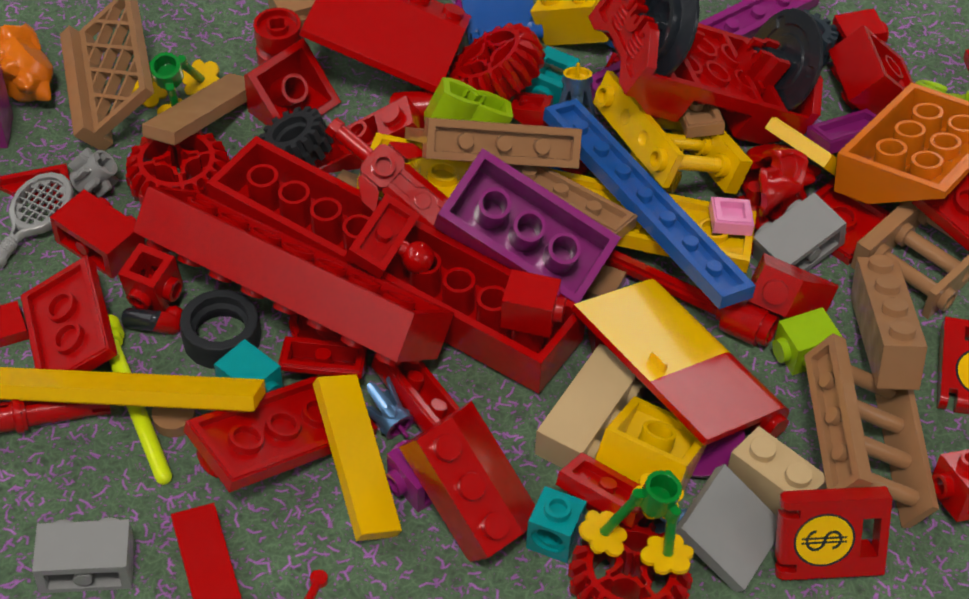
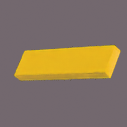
(356, 457)

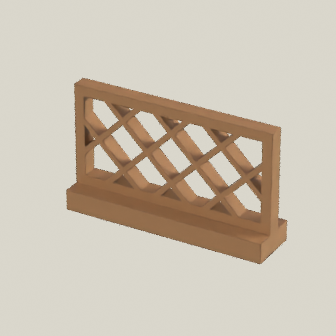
(87, 74)
(509, 142)

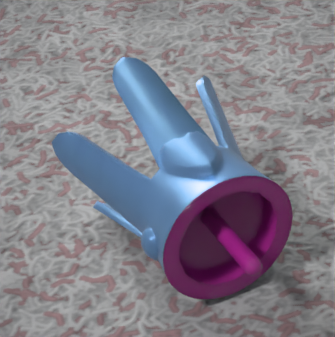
(393, 416)

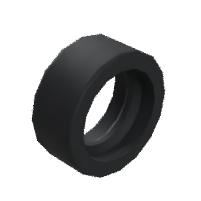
(212, 305)

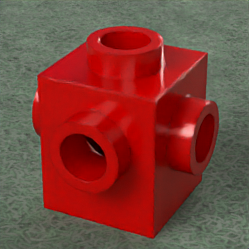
(151, 278)
(952, 483)

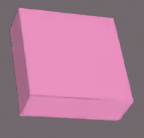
(731, 216)

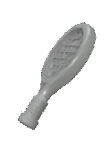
(23, 229)

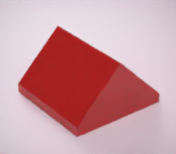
(288, 82)

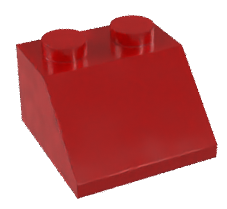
(868, 71)

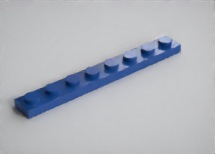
(656, 210)

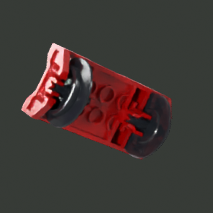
(676, 60)

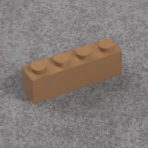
(888, 323)

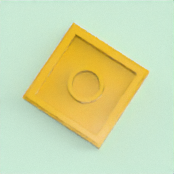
(803, 144)

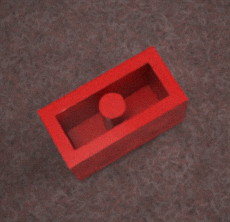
(97, 230)

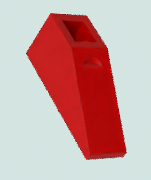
(387, 120)

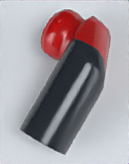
(153, 320)

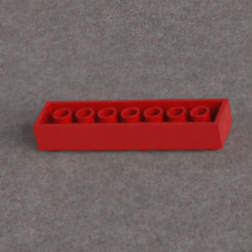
(293, 275)

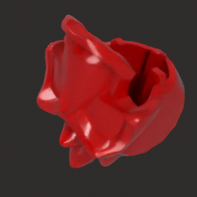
(781, 177)

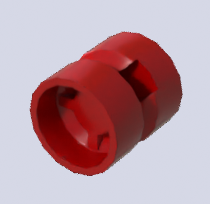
(275, 31)

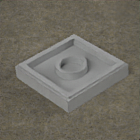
(729, 528)

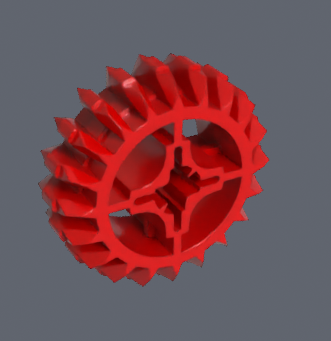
(500, 61)
(157, 164)
(616, 582)

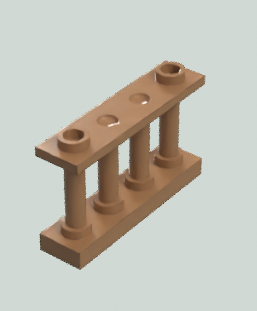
(899, 229)
(847, 448)

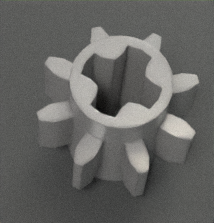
(93, 172)

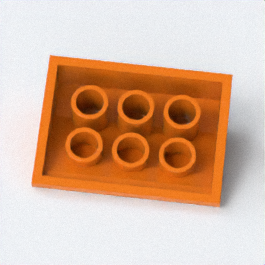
(908, 150)

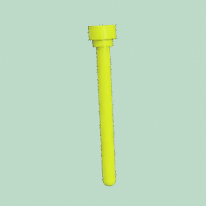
(139, 414)

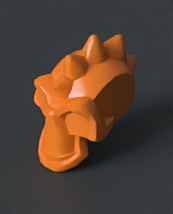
(24, 64)

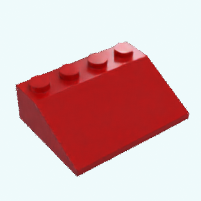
(396, 36)

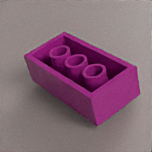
(525, 226)

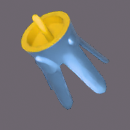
(577, 85)

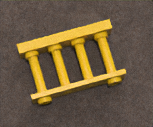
(662, 151)

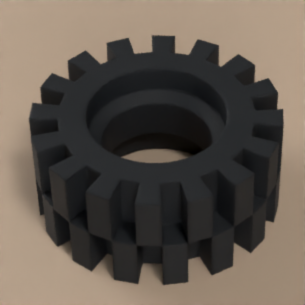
(300, 134)

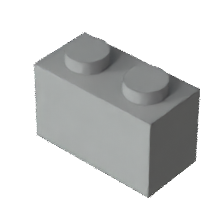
(802, 234)
(83, 555)

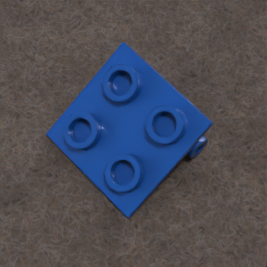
(493, 13)

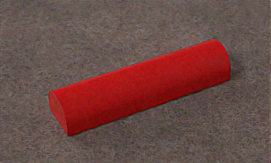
(417, 391)

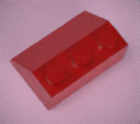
(470, 482)

